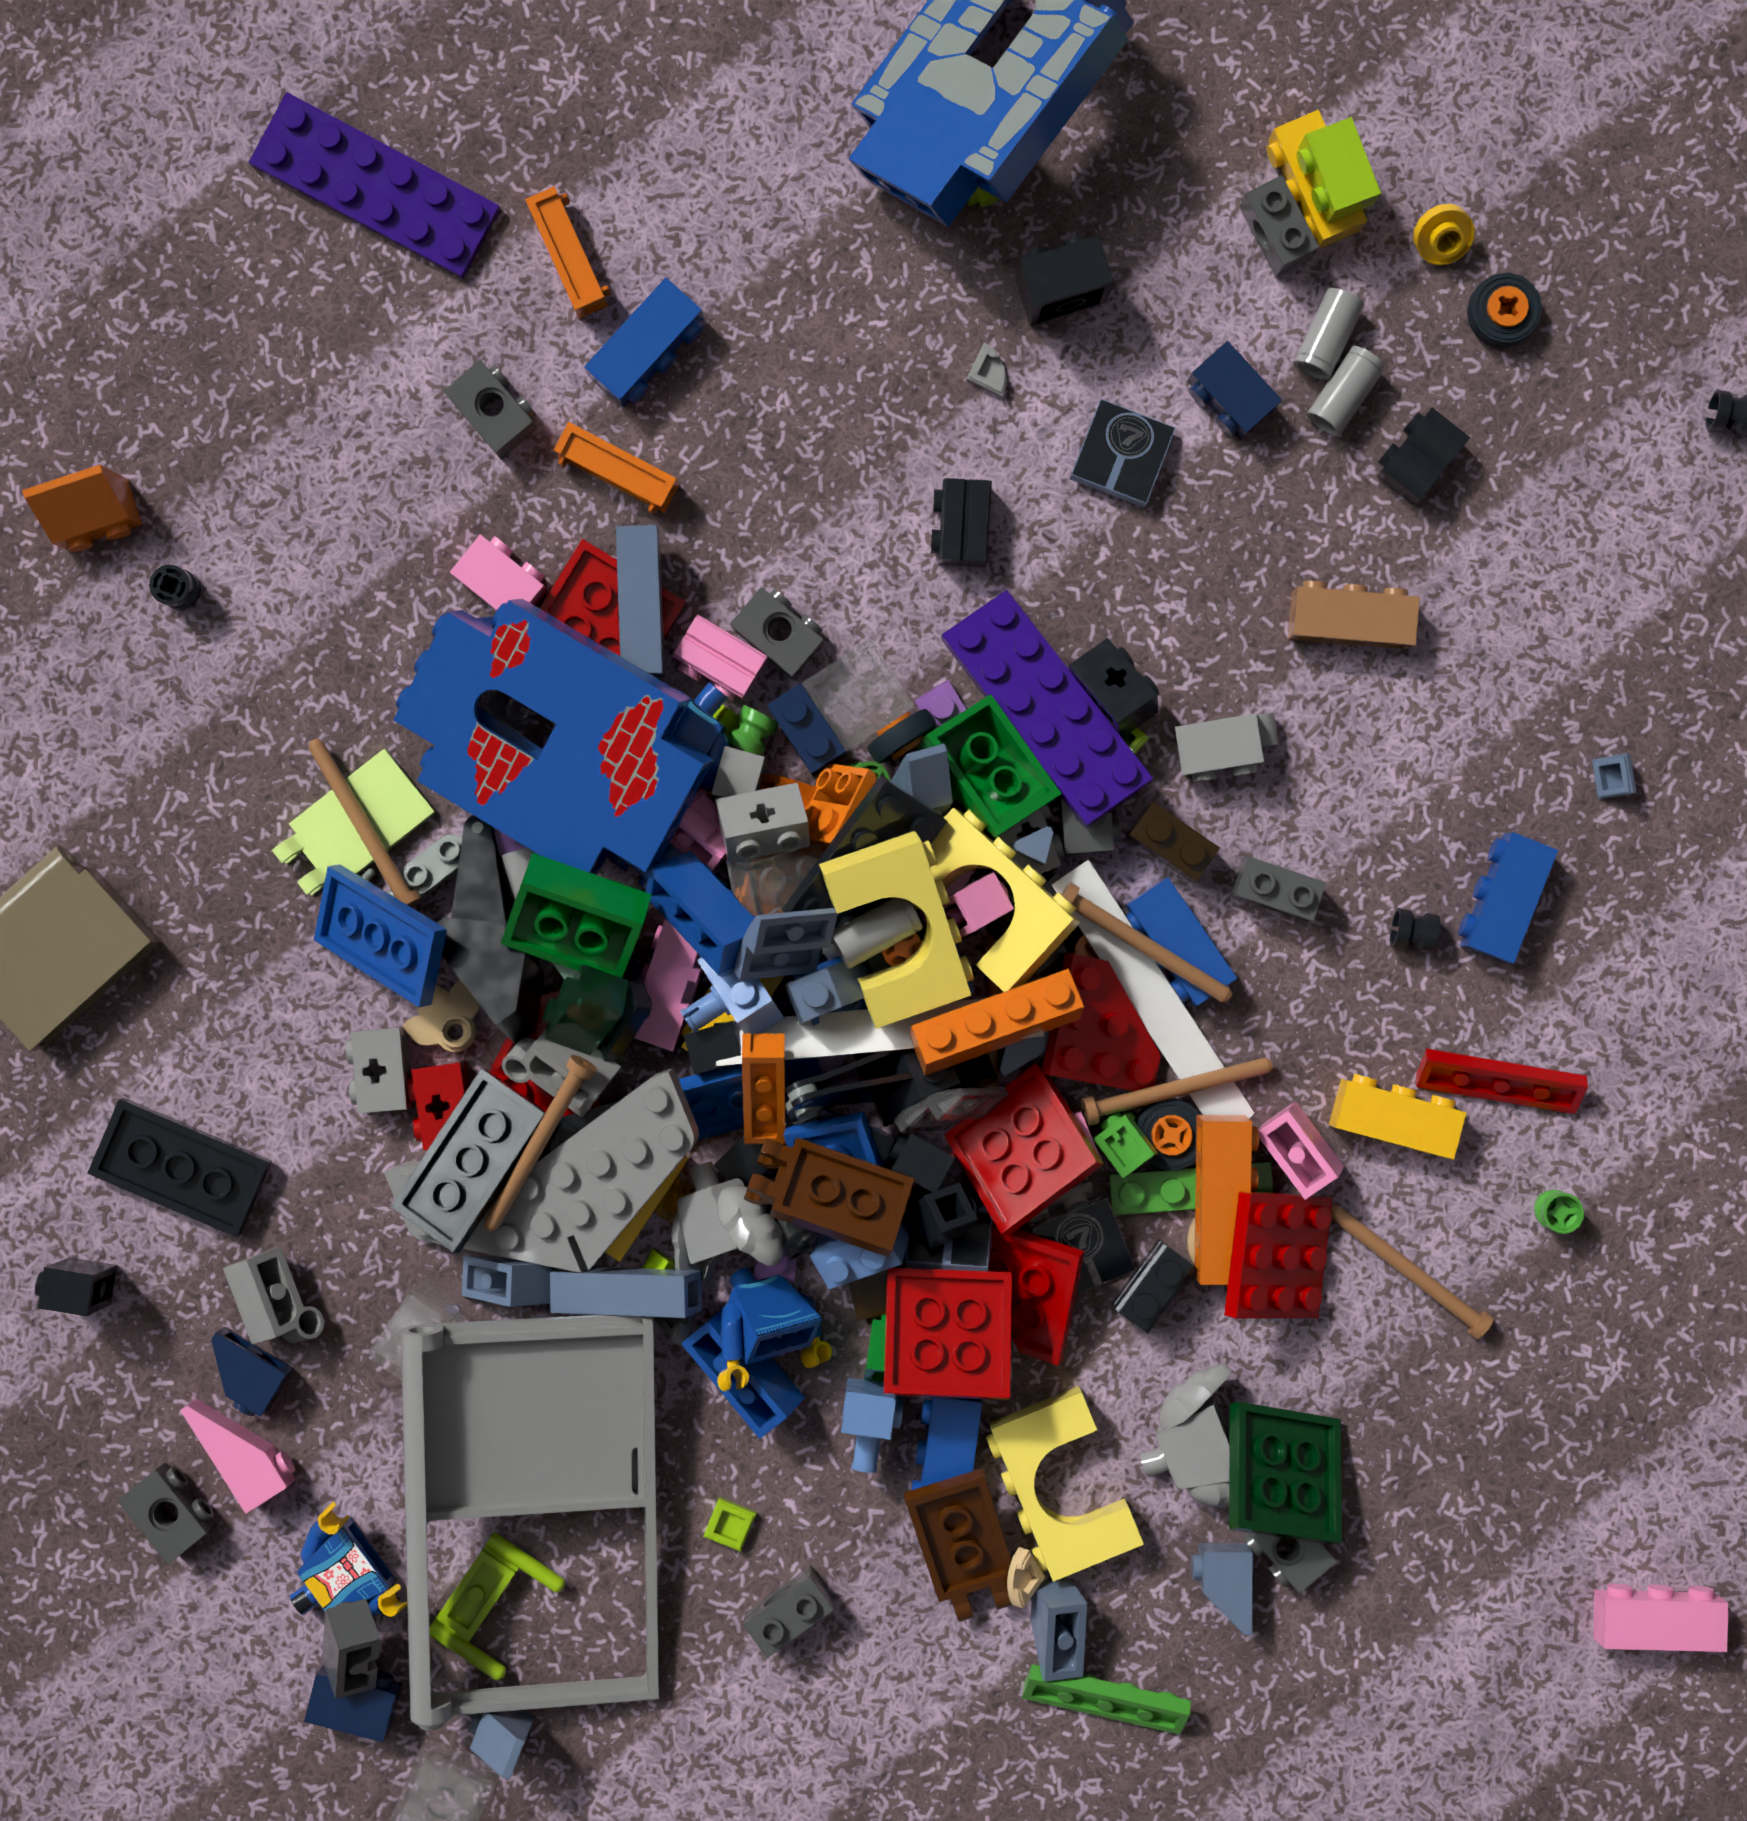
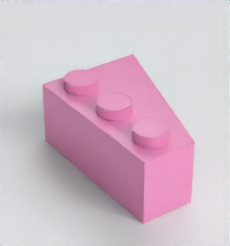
(672, 986)

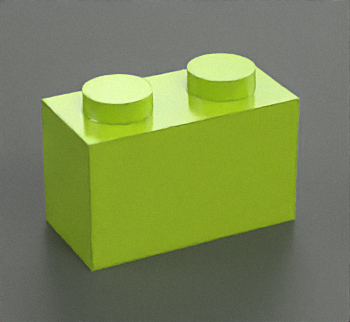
(1338, 170)

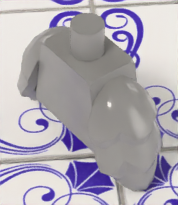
(719, 1221)
(1194, 1439)

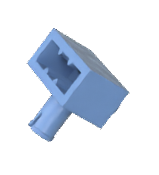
(742, 999)
(845, 1263)
(870, 1418)

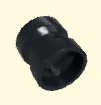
(1730, 413)
(183, 590)
(1419, 931)

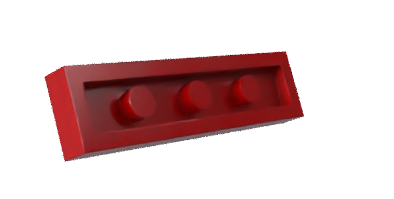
(1501, 1081)

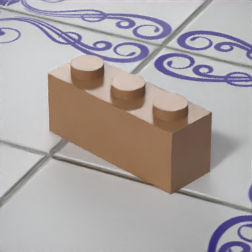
(1353, 616)

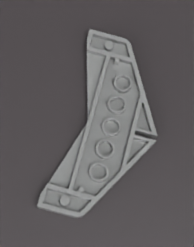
(589, 1182)

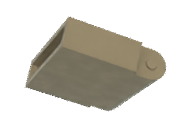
(62, 946)

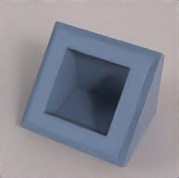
(1614, 776)
(1035, 845)

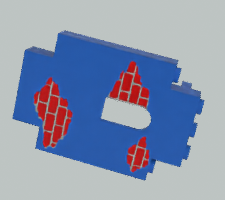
(609, 766)

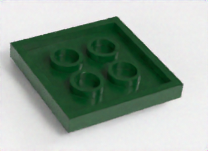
(1285, 1473)

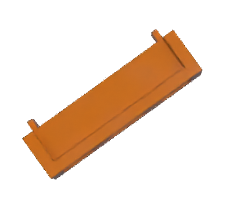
(567, 252)
(616, 467)
(763, 1087)

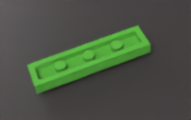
(1166, 1189)
(1109, 1700)

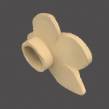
(447, 1009)

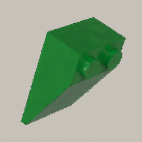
(992, 767)

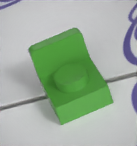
(1124, 1143)

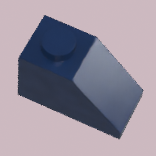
(248, 1373)

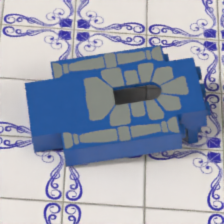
(960, 125)

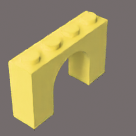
(1038, 919)
(935, 971)
(1063, 1541)

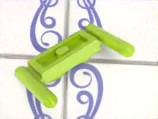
(479, 1593)

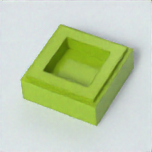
(729, 1524)

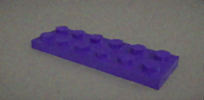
(374, 185)
(1047, 708)

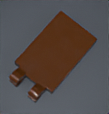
(832, 1194)
(961, 1540)

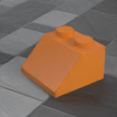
(84, 507)

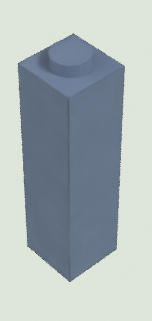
(640, 597)
(627, 1292)

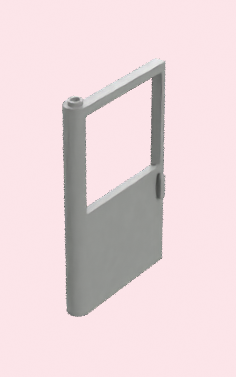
(525, 1426)

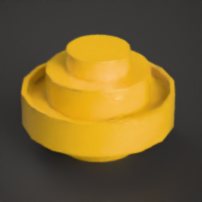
(1448, 229)

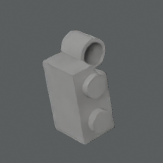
(1225, 745)
(546, 1066)
(270, 1299)

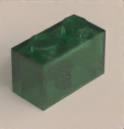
(585, 1009)

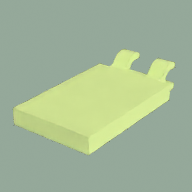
(329, 836)

